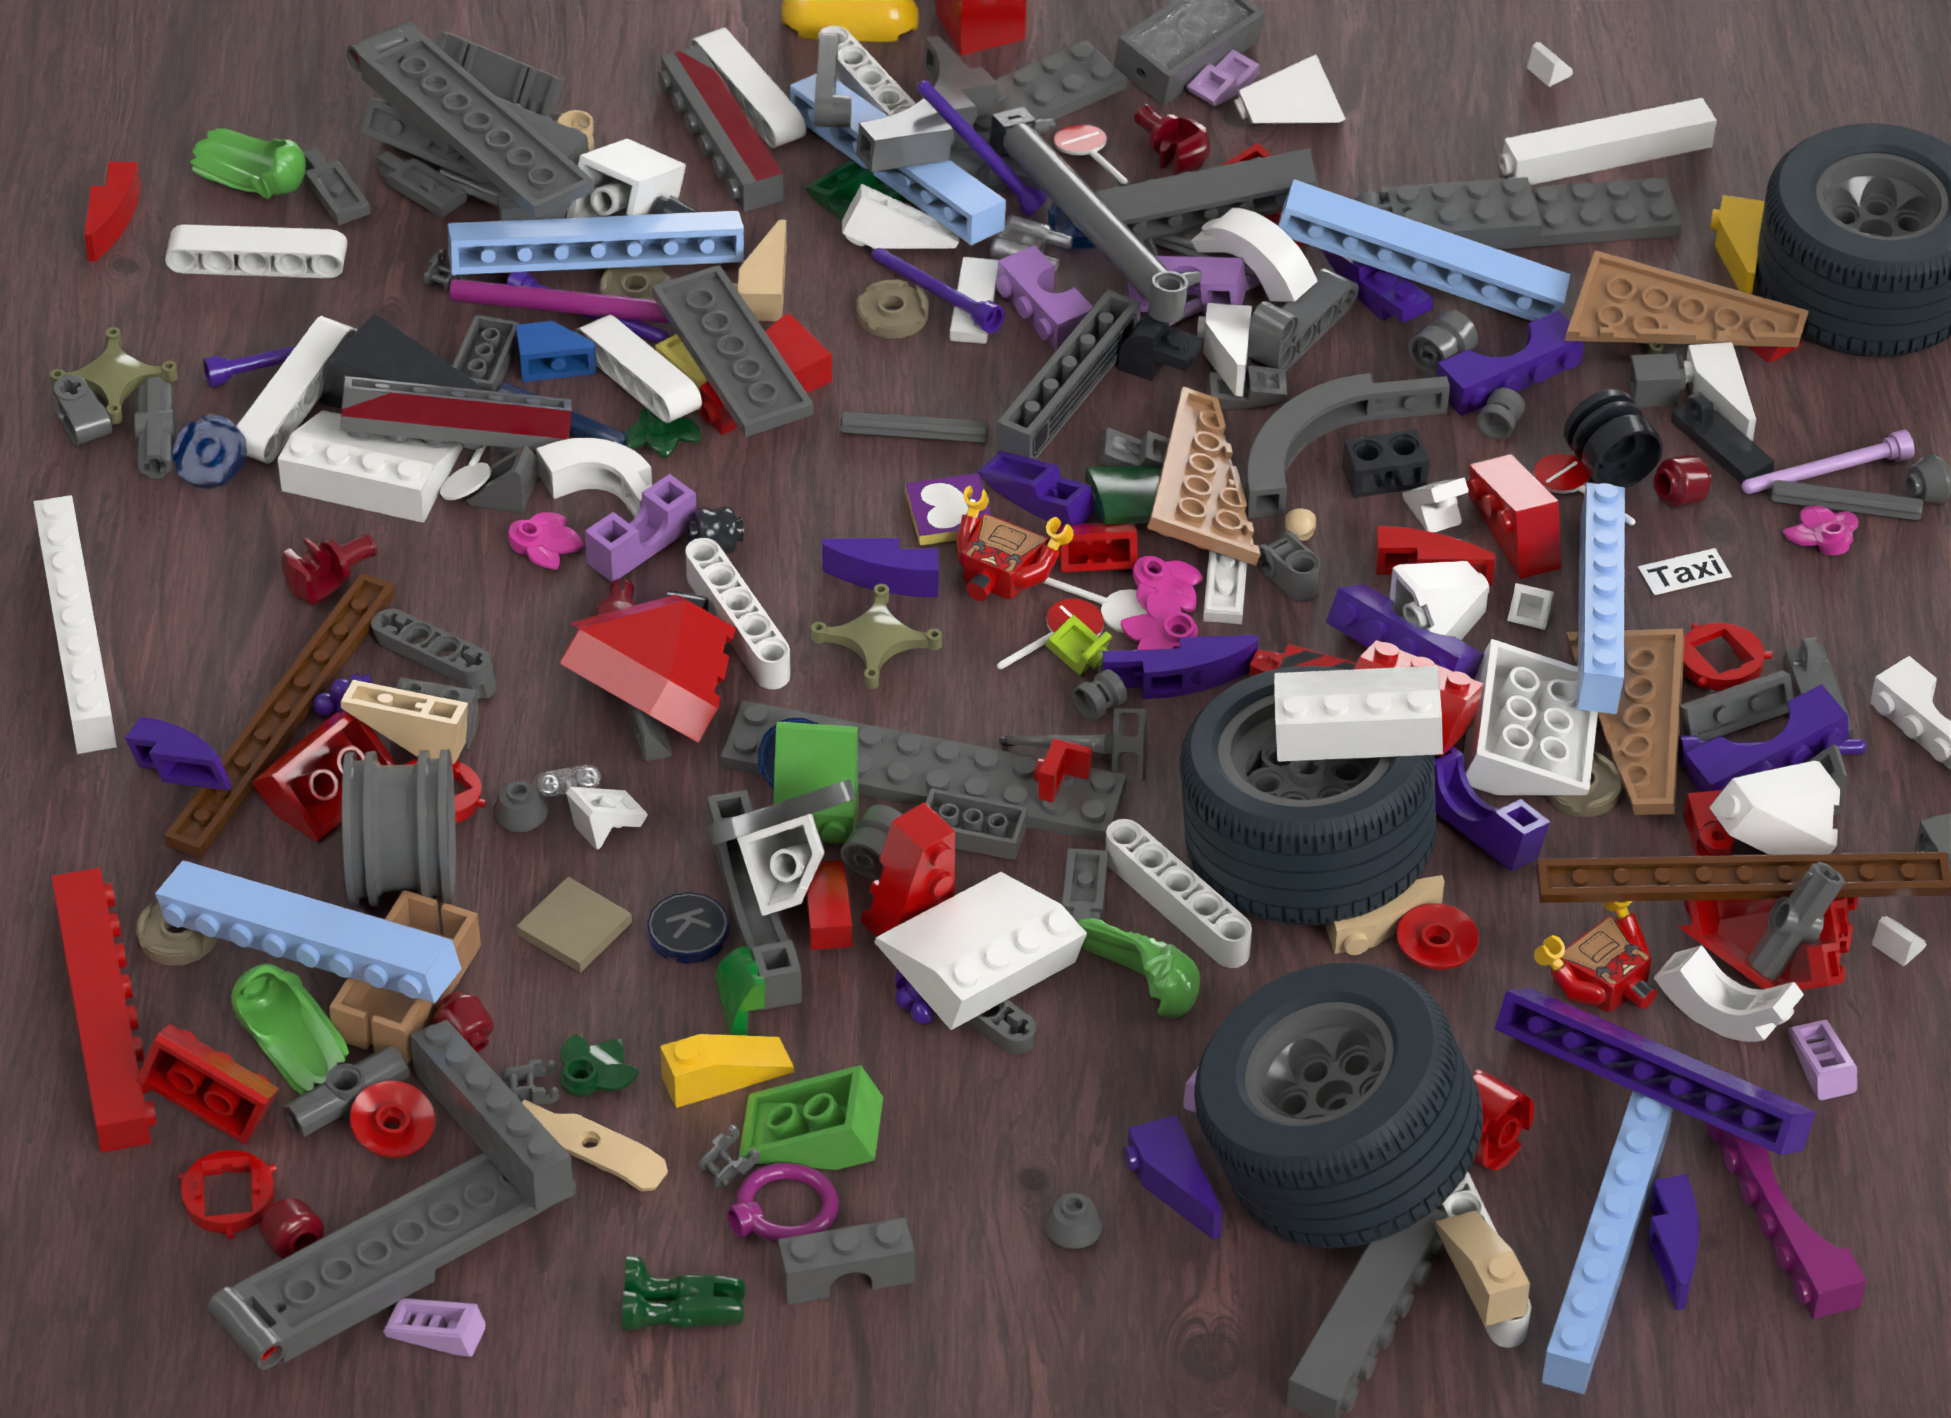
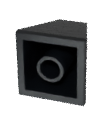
(387, 354)

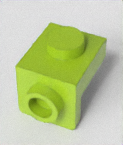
(1078, 645)

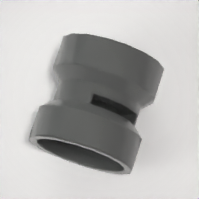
(1502, 408)
(1098, 696)

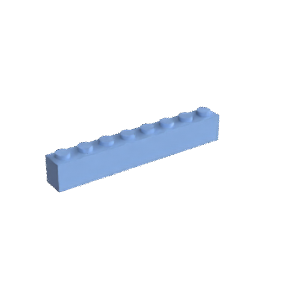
(936, 188)
(595, 242)
(1422, 253)
(1601, 599)
(309, 931)
(1607, 1244)

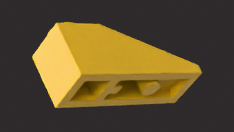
(1738, 237)
(720, 1064)

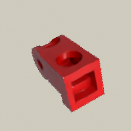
(1704, 828)

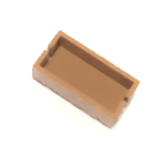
(388, 1017)

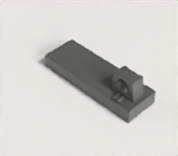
(1811, 668)
(1737, 706)

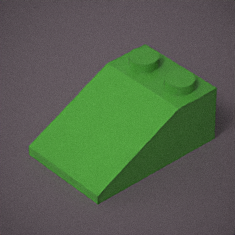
(815, 758)
(815, 1121)

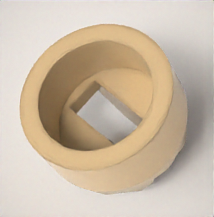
(1301, 523)

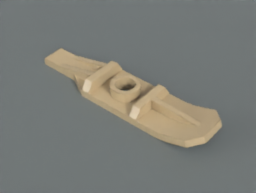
(613, 1151)

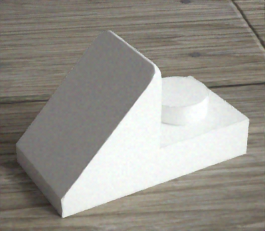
(1437, 503)
(601, 809)

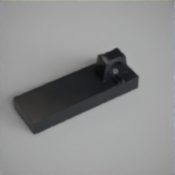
(1721, 439)

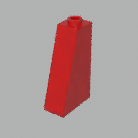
(802, 353)

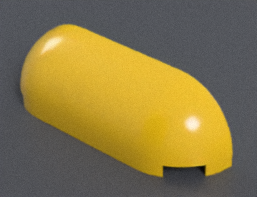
(862, 18)

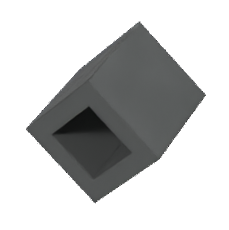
(1656, 380)

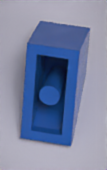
(553, 352)

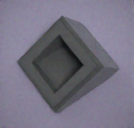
(650, 736)

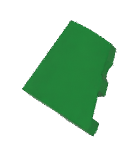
(739, 989)

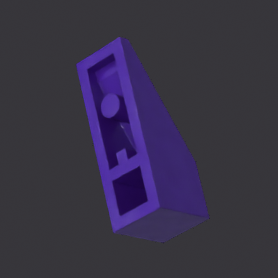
(1173, 1173)

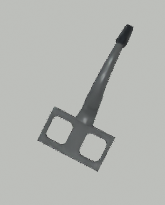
(1105, 743)

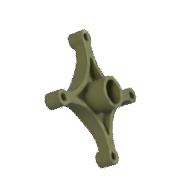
(117, 374)
(876, 636)

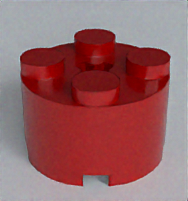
(1504, 1116)

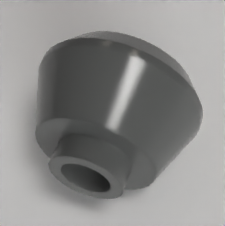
(1929, 479)
(520, 807)
(1073, 1222)

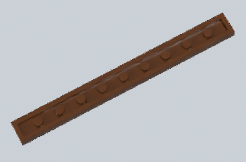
(281, 714)
(1737, 876)

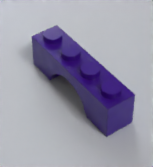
(1546, 354)
(1370, 617)
(1812, 727)
(1507, 834)

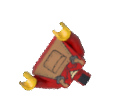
(1003, 555)
(1603, 964)

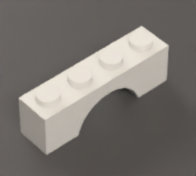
(1906, 697)

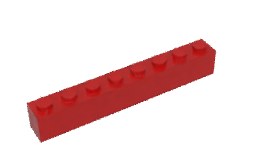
(101, 1009)

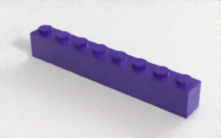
(1655, 1071)

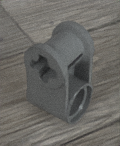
(80, 410)
(1291, 567)

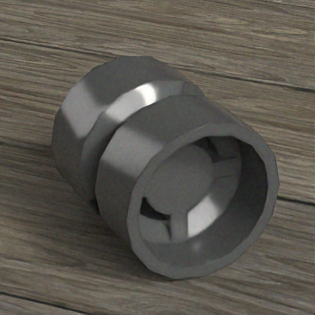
(1442, 339)
(866, 843)

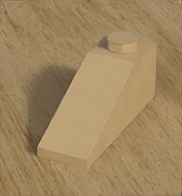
(763, 275)
(410, 717)
(1376, 926)
(1485, 1267)

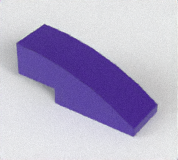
(1038, 488)
(882, 562)
(176, 754)
(1674, 1235)

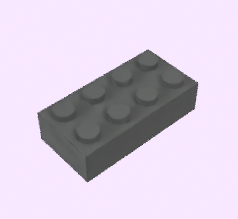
(487, 351)
(981, 823)

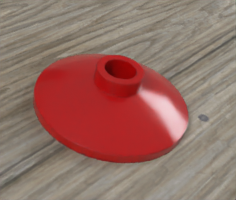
(1437, 936)
(397, 1104)

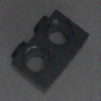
(1385, 463)

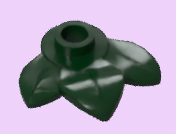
(659, 435)
(594, 1067)

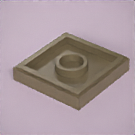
(574, 924)

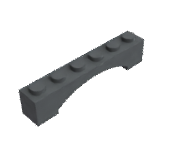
(762, 934)

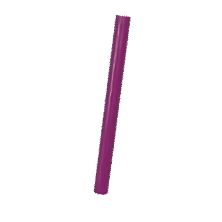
(556, 300)

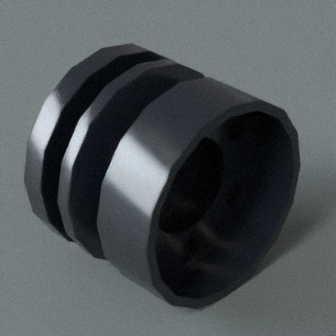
(1613, 439)

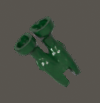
(693, 1299)

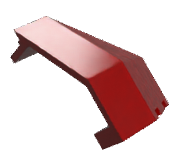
(656, 658)
(1736, 926)

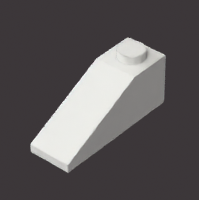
(891, 224)
(1226, 341)
(1717, 375)

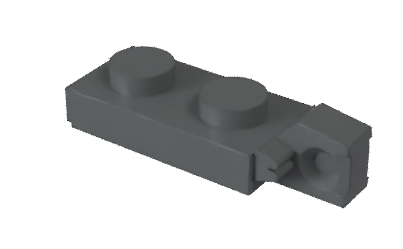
(421, 184)
(334, 188)
(1085, 883)

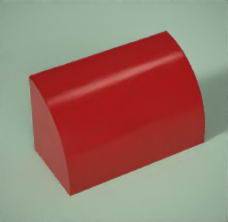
(1099, 547)

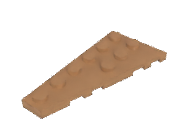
(1653, 305)
(1198, 486)
(1647, 722)

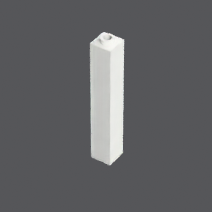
(1609, 142)

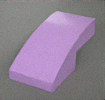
(1222, 82)

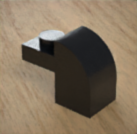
(1156, 344)

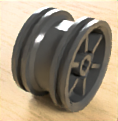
(398, 827)

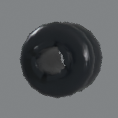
(717, 525)

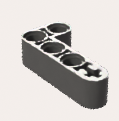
(1286, 333)

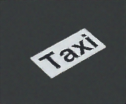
(1684, 571)

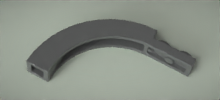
(1324, 410)

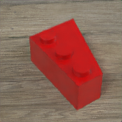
(1518, 514)
(915, 872)

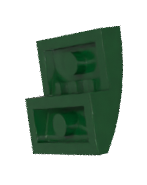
(840, 186)
(1123, 493)

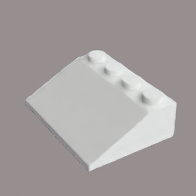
(366, 471)
(1358, 713)
(1529, 727)
(983, 947)

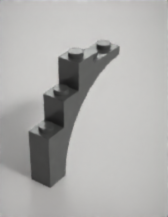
(920, 132)

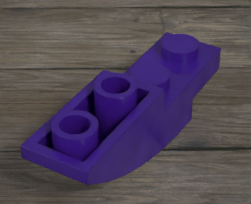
(1382, 291)
(1190, 669)

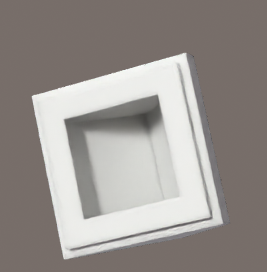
(1547, 65)
(1531, 606)
(1897, 941)

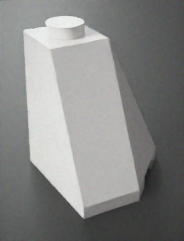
(1291, 96)
(1439, 596)
(1781, 810)
(782, 862)

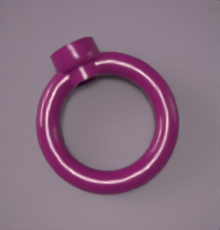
(747, 1216)

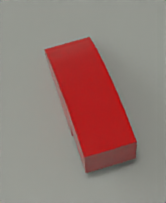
(111, 208)
(1415, 546)
(829, 907)

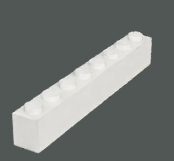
(75, 625)

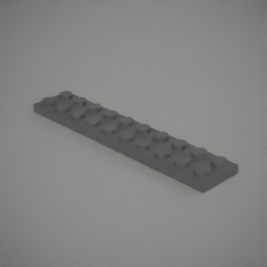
(908, 764)

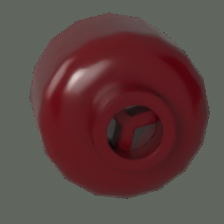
(1682, 480)
(467, 1016)
(290, 1227)

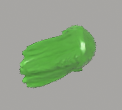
(250, 163)
(1169, 972)
(288, 1025)

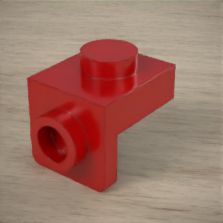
(1061, 760)

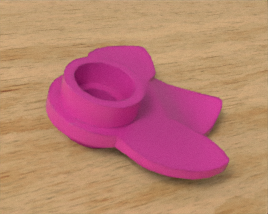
(1824, 528)
(544, 539)
(1171, 579)
(1159, 625)

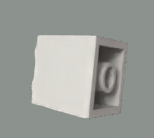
(626, 180)

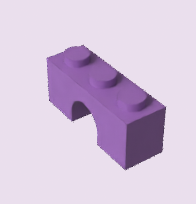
(1221, 280)
(1029, 285)
(620, 546)

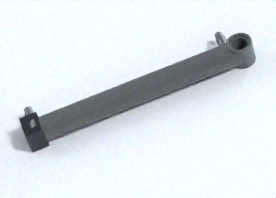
(1017, 135)

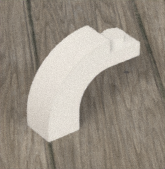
(1264, 248)
(594, 464)
(1719, 1002)

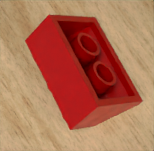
(1458, 691)
(307, 780)
(207, 1083)

